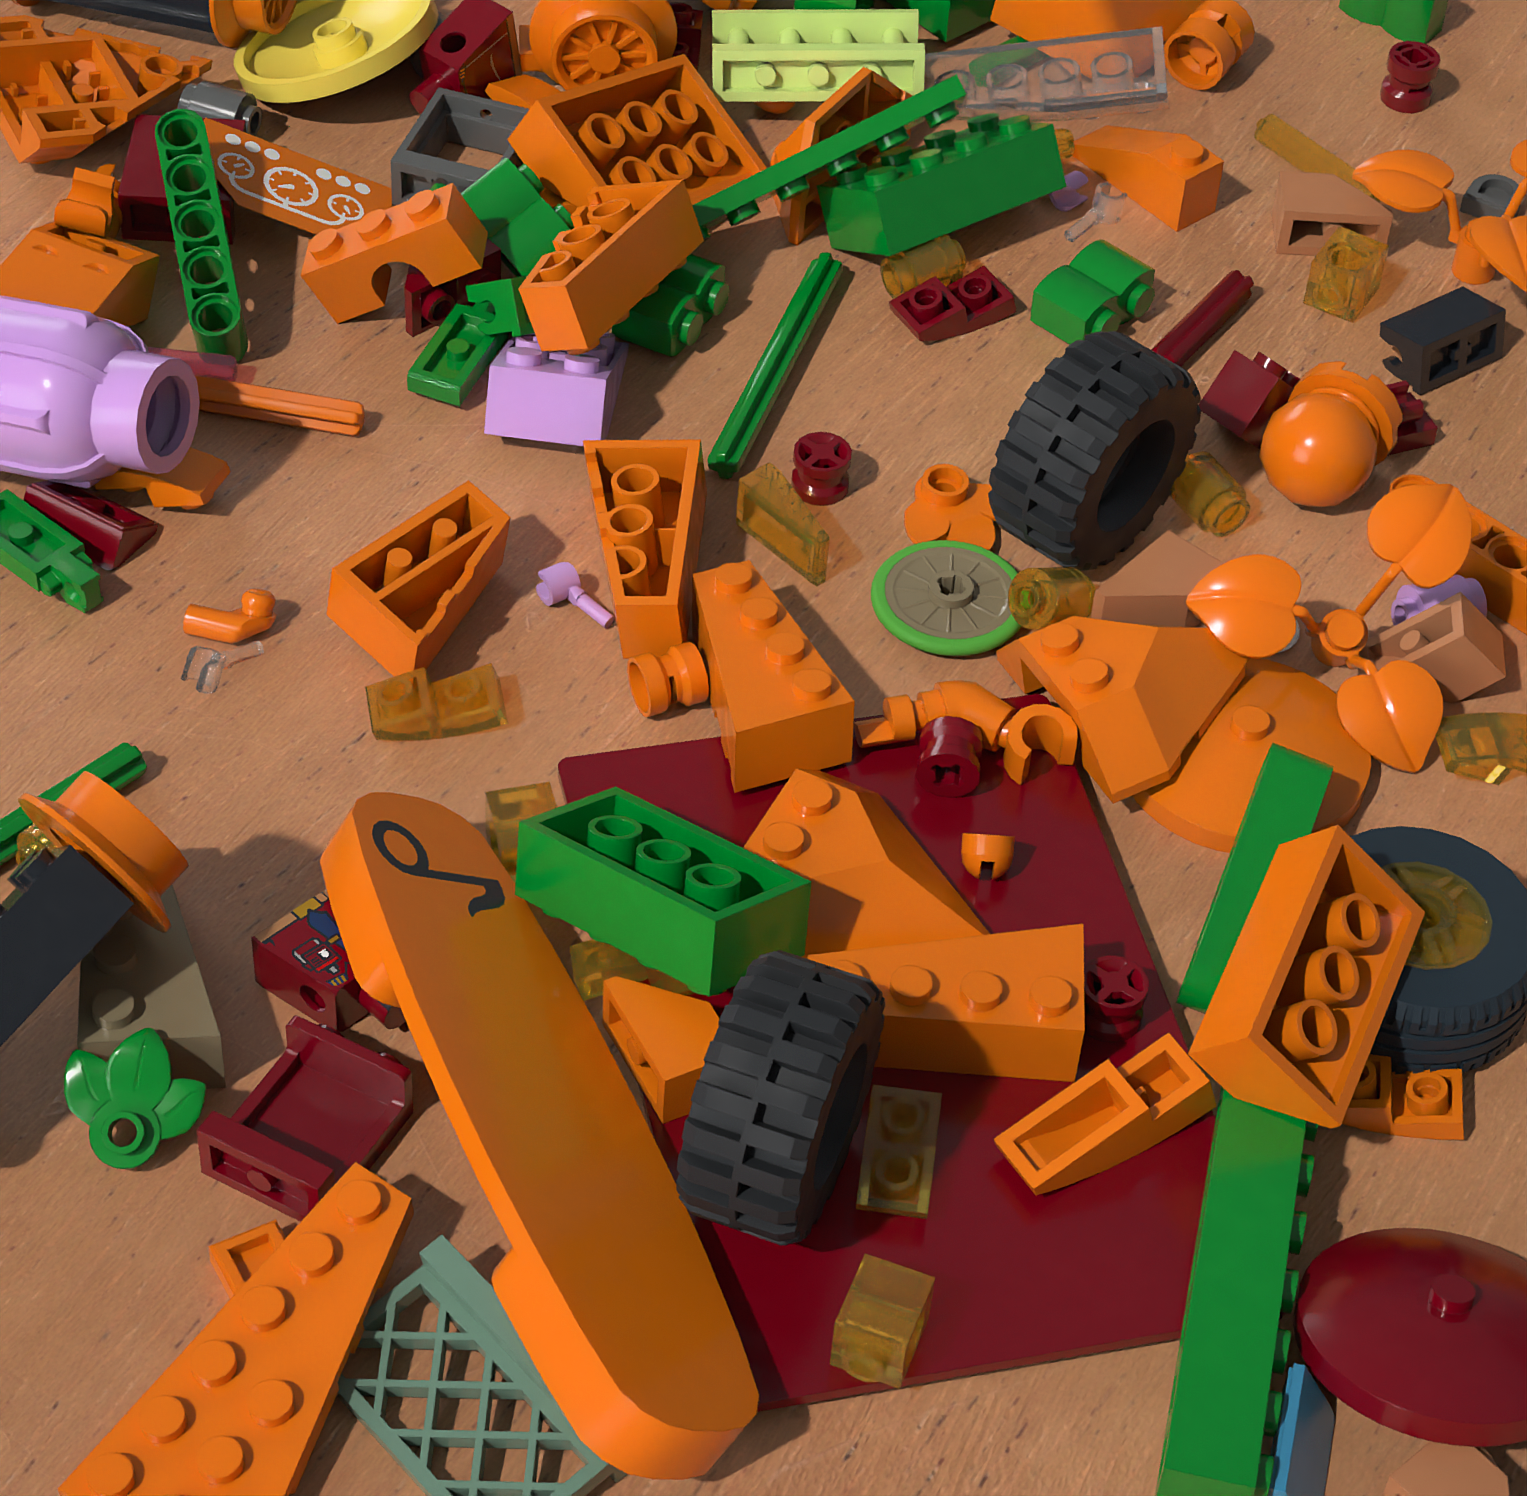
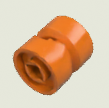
(1209, 43)

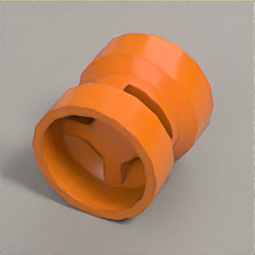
(668, 679)

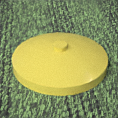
(332, 47)

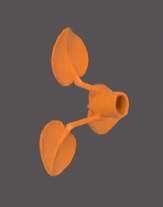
(1419, 184)
(1386, 711)

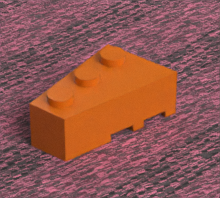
(419, 579)

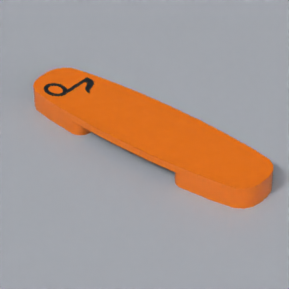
(602, 1248)

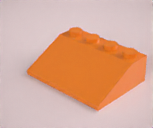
(635, 129)

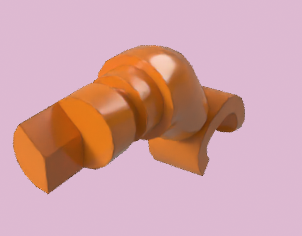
(92, 203)
(1020, 732)

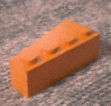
(979, 1002)

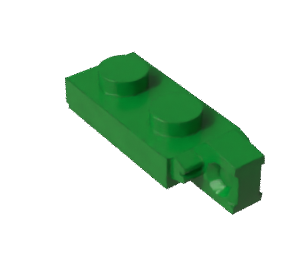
(456, 355)
(46, 554)

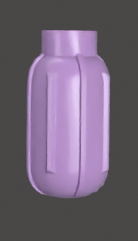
(87, 397)

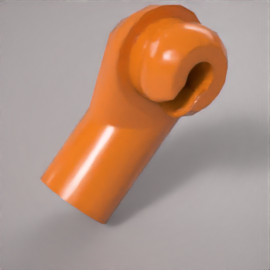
(234, 625)

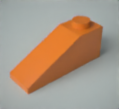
(1157, 170)

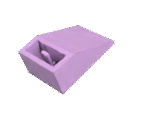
(552, 392)

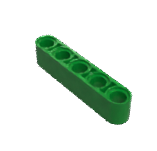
(185, 168)
(1278, 811)

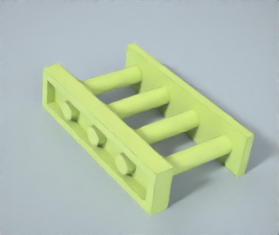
(812, 52)

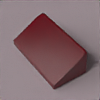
(105, 527)

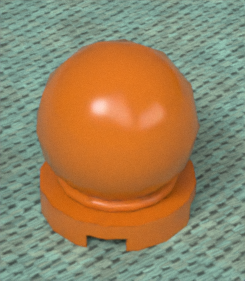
(1329, 435)

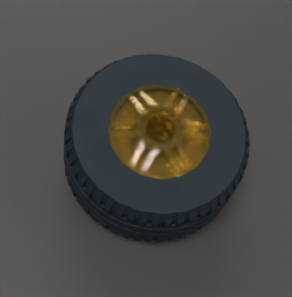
(1468, 965)

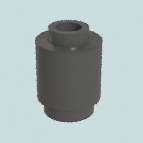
(222, 102)

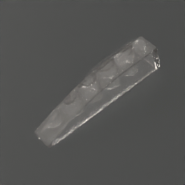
(1059, 76)

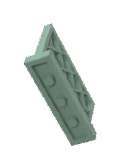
(484, 1326)

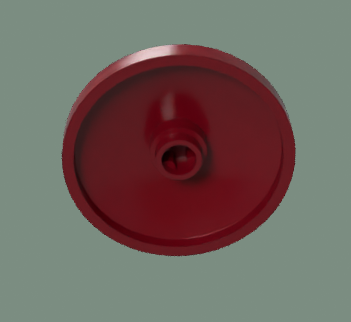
(1420, 1333)

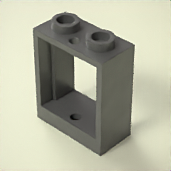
(454, 119)

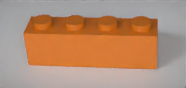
(1308, 980)

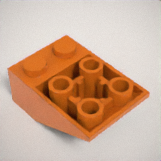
(81, 273)

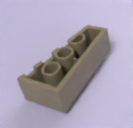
(152, 981)

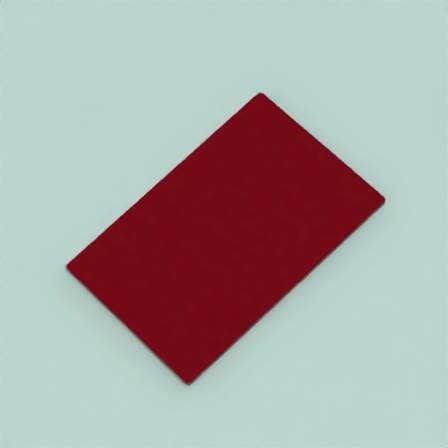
(1011, 1268)

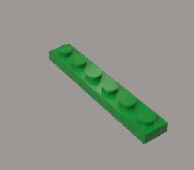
(833, 154)

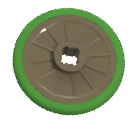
(945, 598)

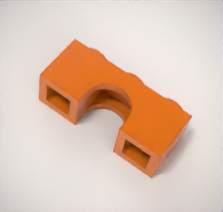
(428, 231)

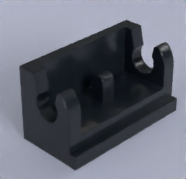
(1444, 339)

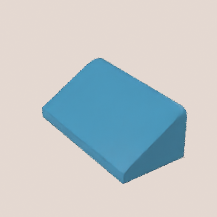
(1301, 1438)

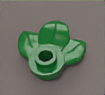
(132, 1087)

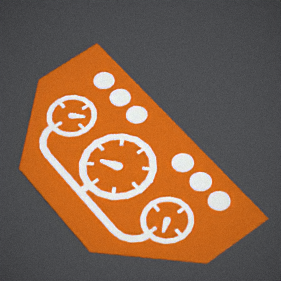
(289, 183)

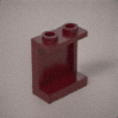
(143, 190)
(308, 1120)

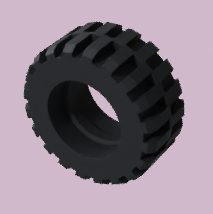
(1094, 450)
(780, 1097)

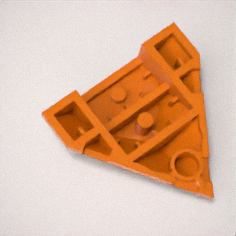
(78, 87)
(1129, 691)
(864, 868)

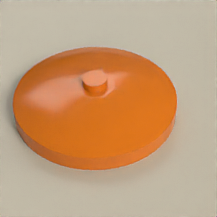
(1221, 768)

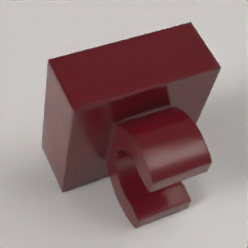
(1417, 427)

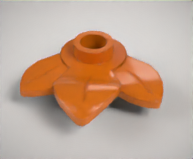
(950, 509)

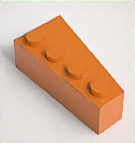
(609, 262)
(650, 532)
(766, 681)

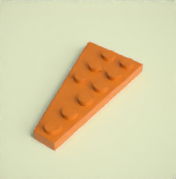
(265, 1371)

